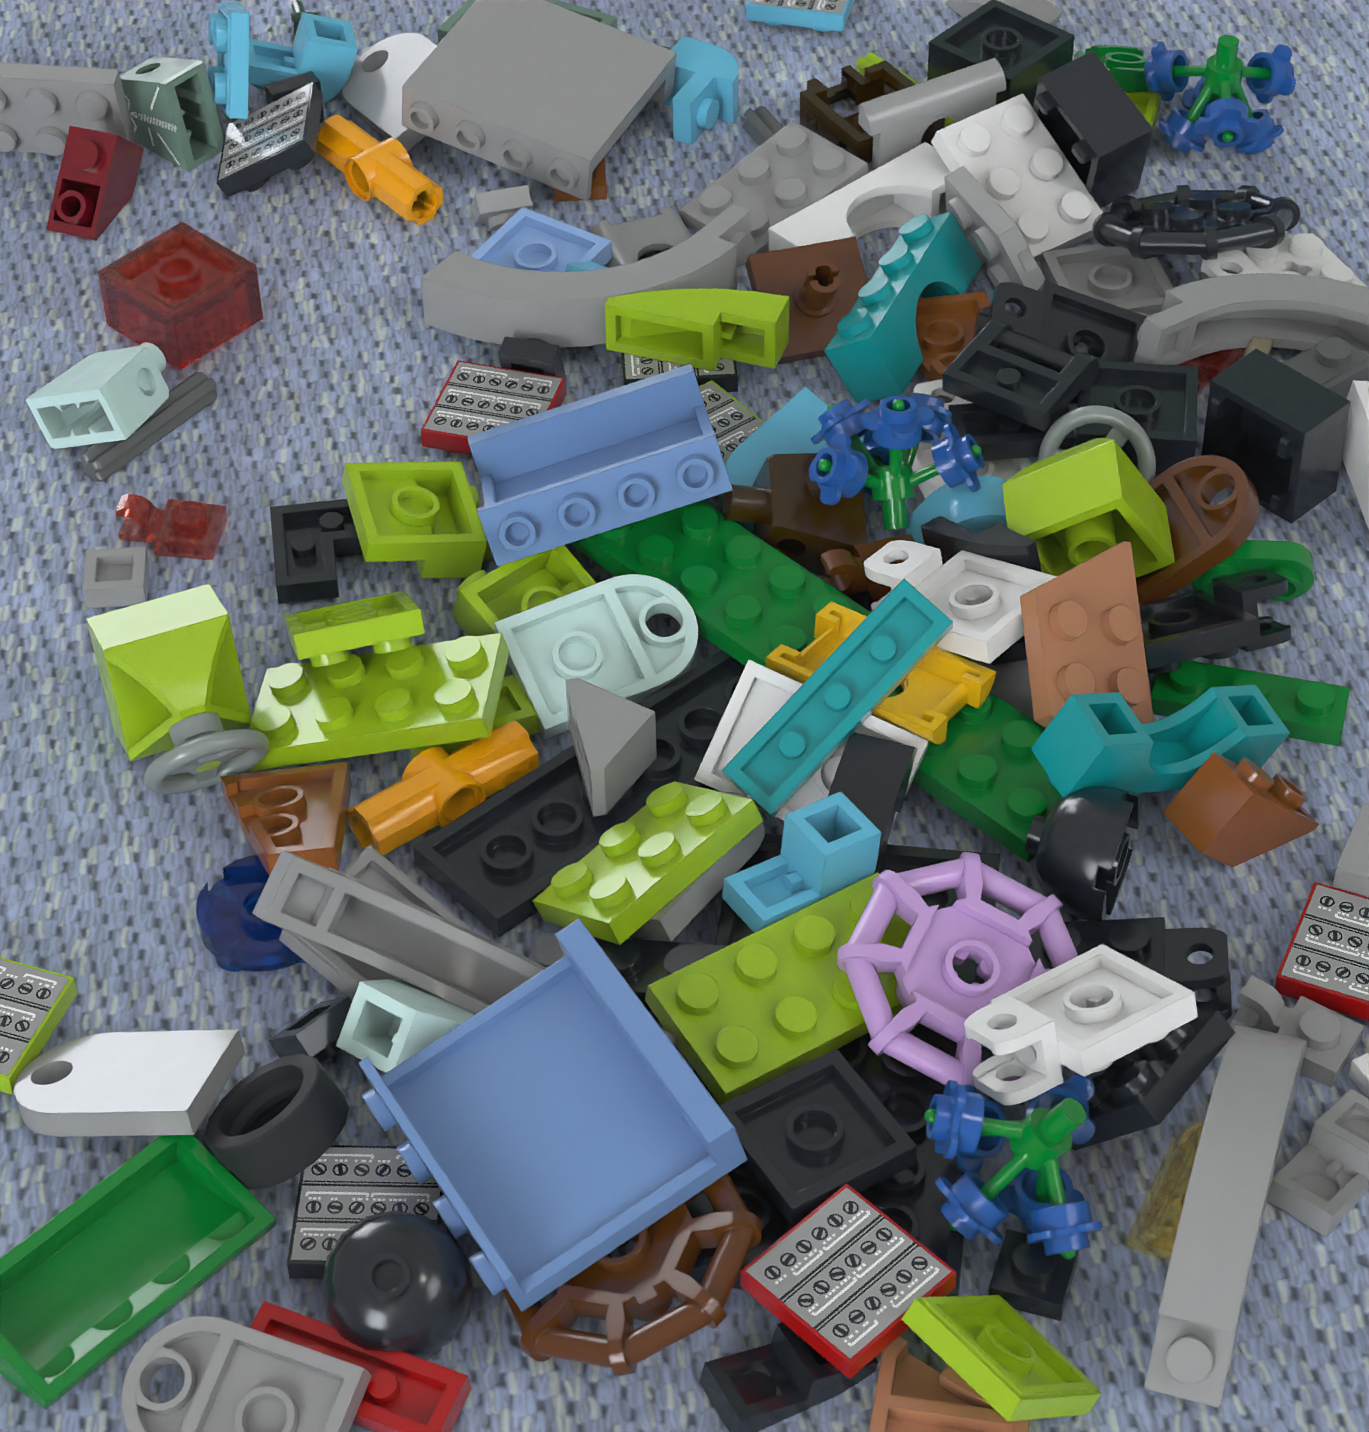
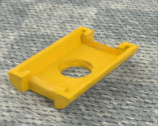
(931, 691)

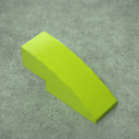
(699, 326)

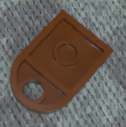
(1200, 531)

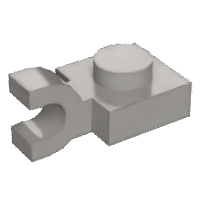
(1328, 1034)

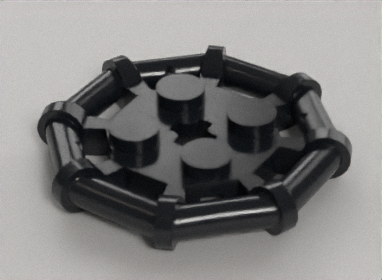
(1196, 222)

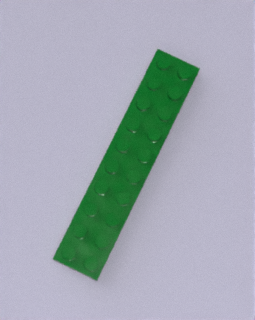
(758, 598)

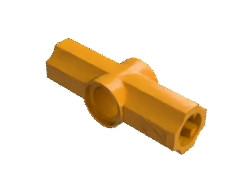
(379, 170)
(442, 787)

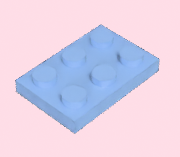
(542, 244)

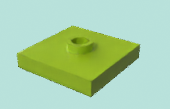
(1002, 1357)

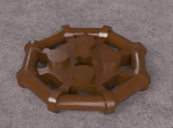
(644, 1286)

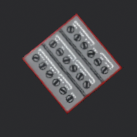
(485, 398)
(1330, 953)
(846, 1279)

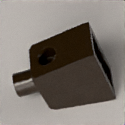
(791, 515)

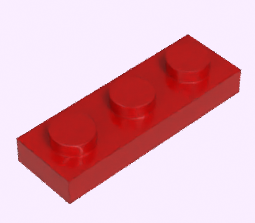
(403, 1388)

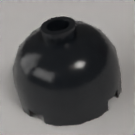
(1084, 849)
(397, 1284)

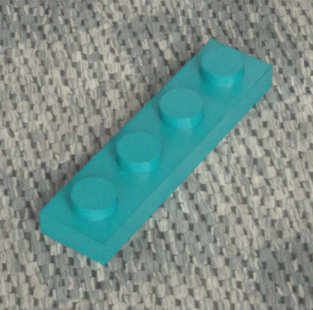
(837, 698)

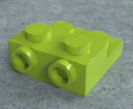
(417, 515)
(517, 588)

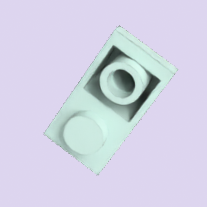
(395, 1021)

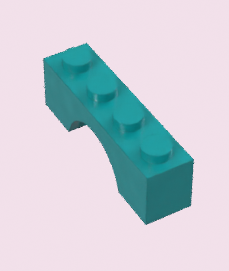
(878, 339)
(1104, 744)

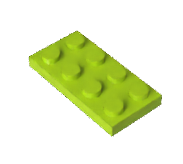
(381, 701)
(772, 996)

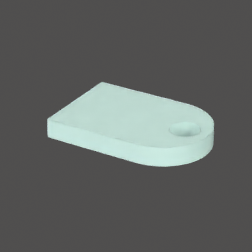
(599, 639)

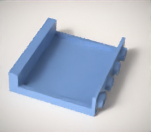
(597, 465)
(555, 1123)

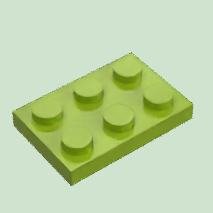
(332, 630)
(647, 860)

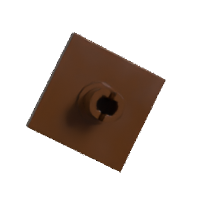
(820, 286)

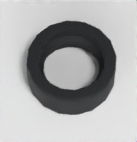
(277, 1121)

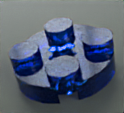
(230, 927)

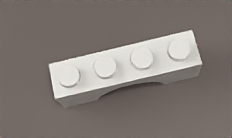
(877, 200)

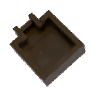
(846, 132)

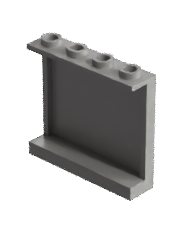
(536, 89)

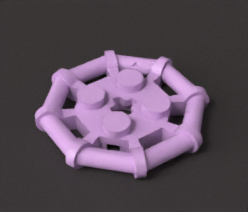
(936, 940)

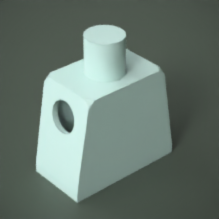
(124, 391)

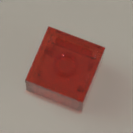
(181, 294)

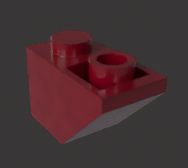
(93, 182)

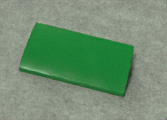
(119, 1263)

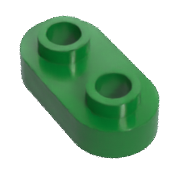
(1280, 557)

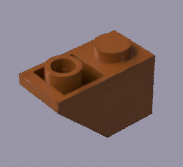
(1238, 810)

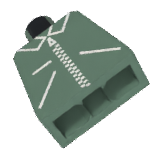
(174, 110)

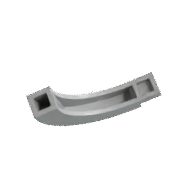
(569, 307)
(1234, 308)
(392, 934)
(1223, 1215)

